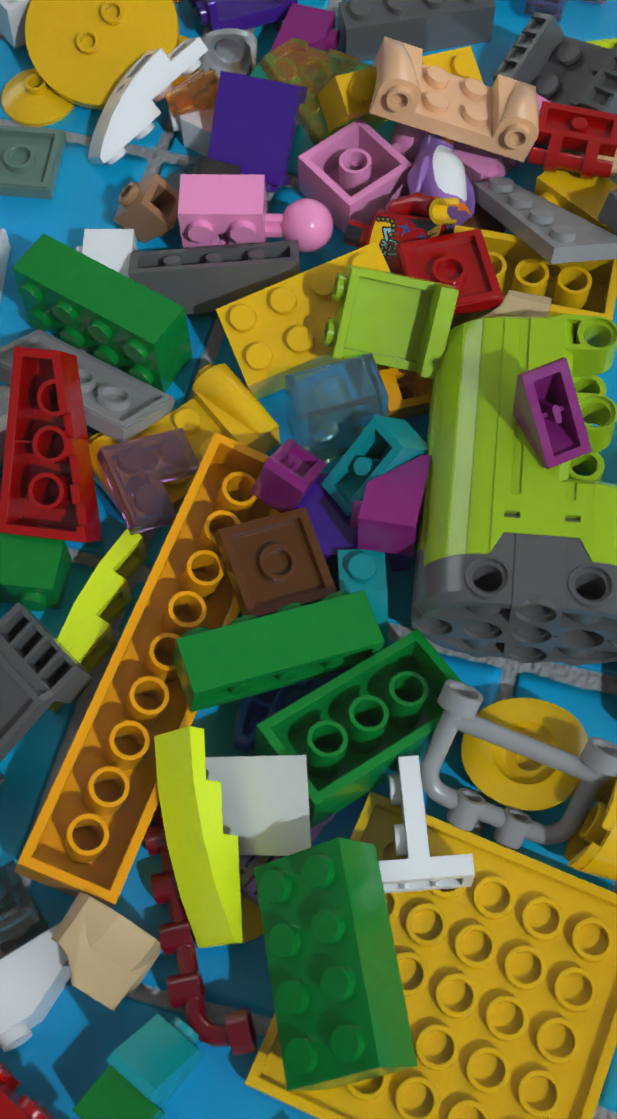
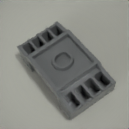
(562, 67)
(32, 675)

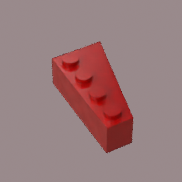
(47, 451)

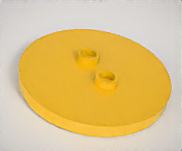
(92, 44)

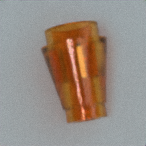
(194, 93)

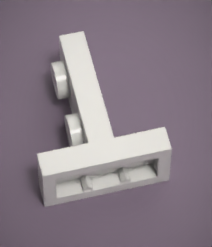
(418, 870)

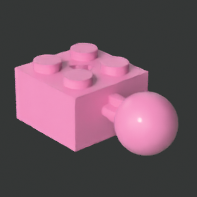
(358, 170)
(234, 212)

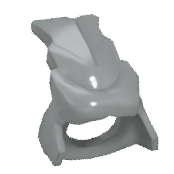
(234, 52)

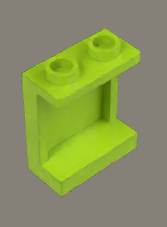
(392, 317)

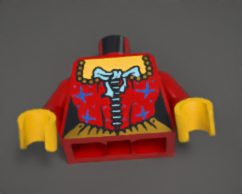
(402, 221)

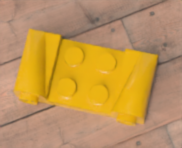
(218, 406)

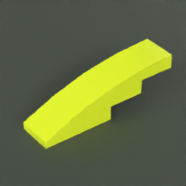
(104, 596)
(199, 852)

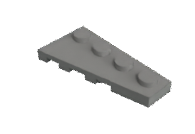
(543, 225)

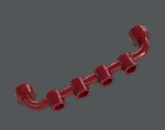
(177, 938)

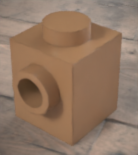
(148, 207)

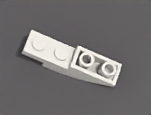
(131, 107)

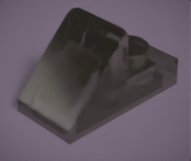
(19, 911)

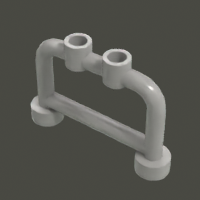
(512, 825)

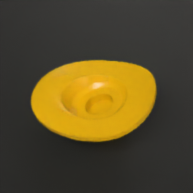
(514, 778)

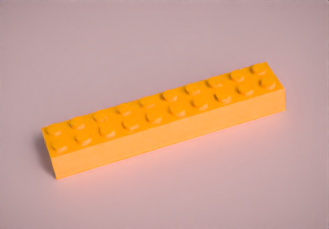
(110, 773)

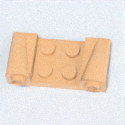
(457, 108)

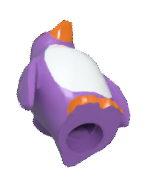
(442, 175)

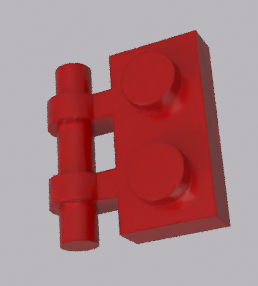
(575, 130)

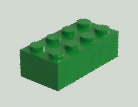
(103, 312)
(361, 723)
(333, 966)

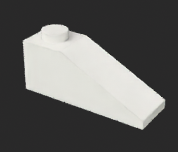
(30, 986)

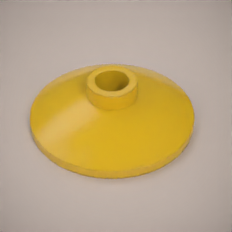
(31, 102)

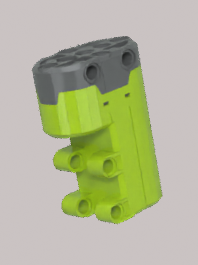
(506, 549)

